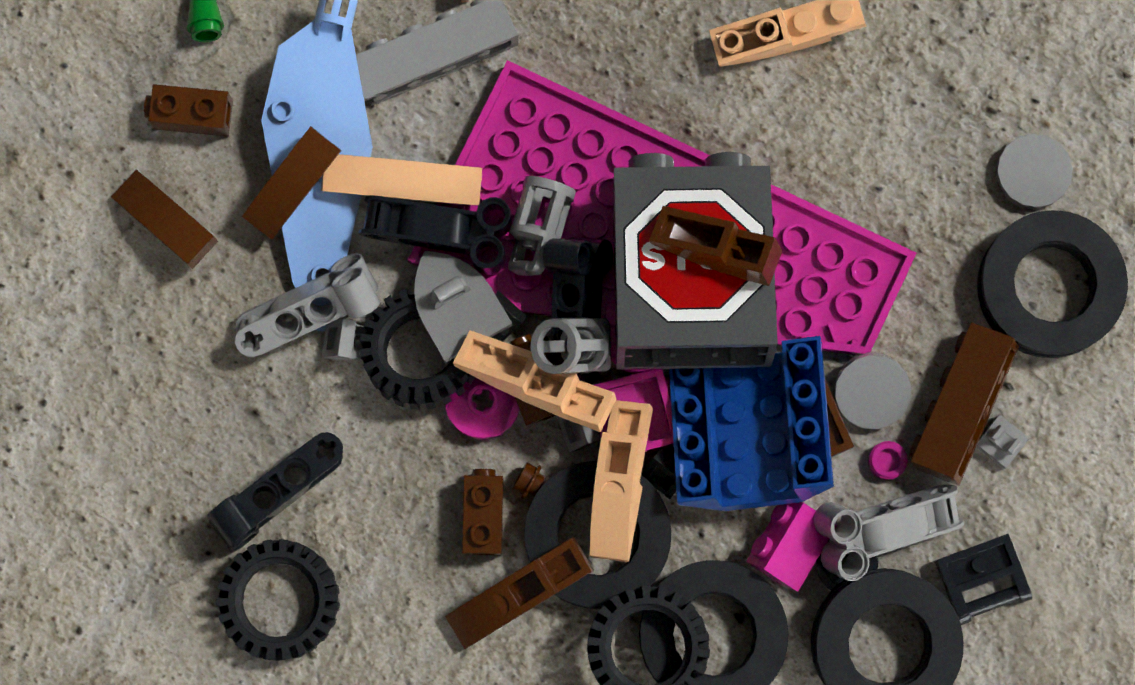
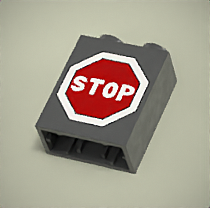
(675, 309)

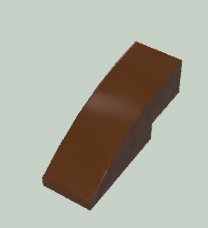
(291, 182)
(164, 219)
(717, 244)

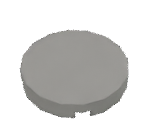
(1034, 171)
(872, 391)

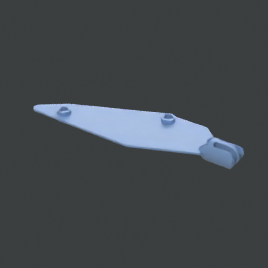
(318, 87)

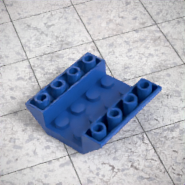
(752, 431)

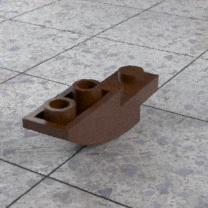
(519, 592)

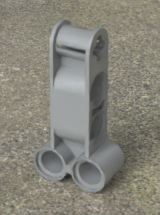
(350, 293)
(884, 528)

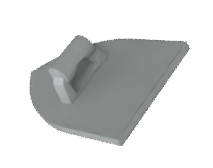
(454, 300)

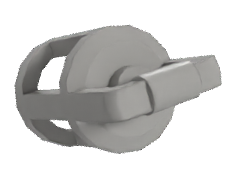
(533, 236)
(582, 345)

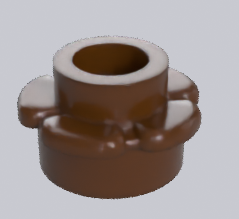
(529, 480)

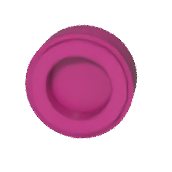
(887, 460)

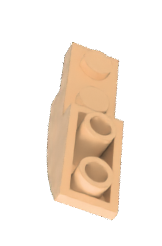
(785, 30)
(618, 481)

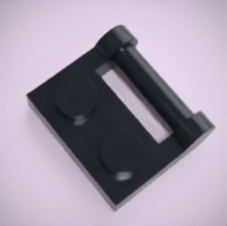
(977, 567)

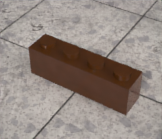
(964, 403)

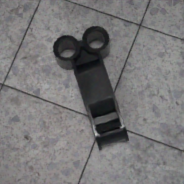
(438, 227)
(577, 265)
(239, 519)

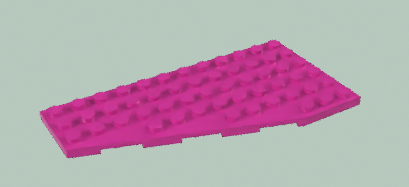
(831, 272)

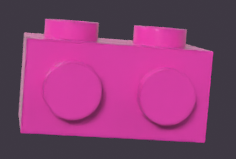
(788, 545)

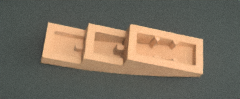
(403, 179)
(517, 374)

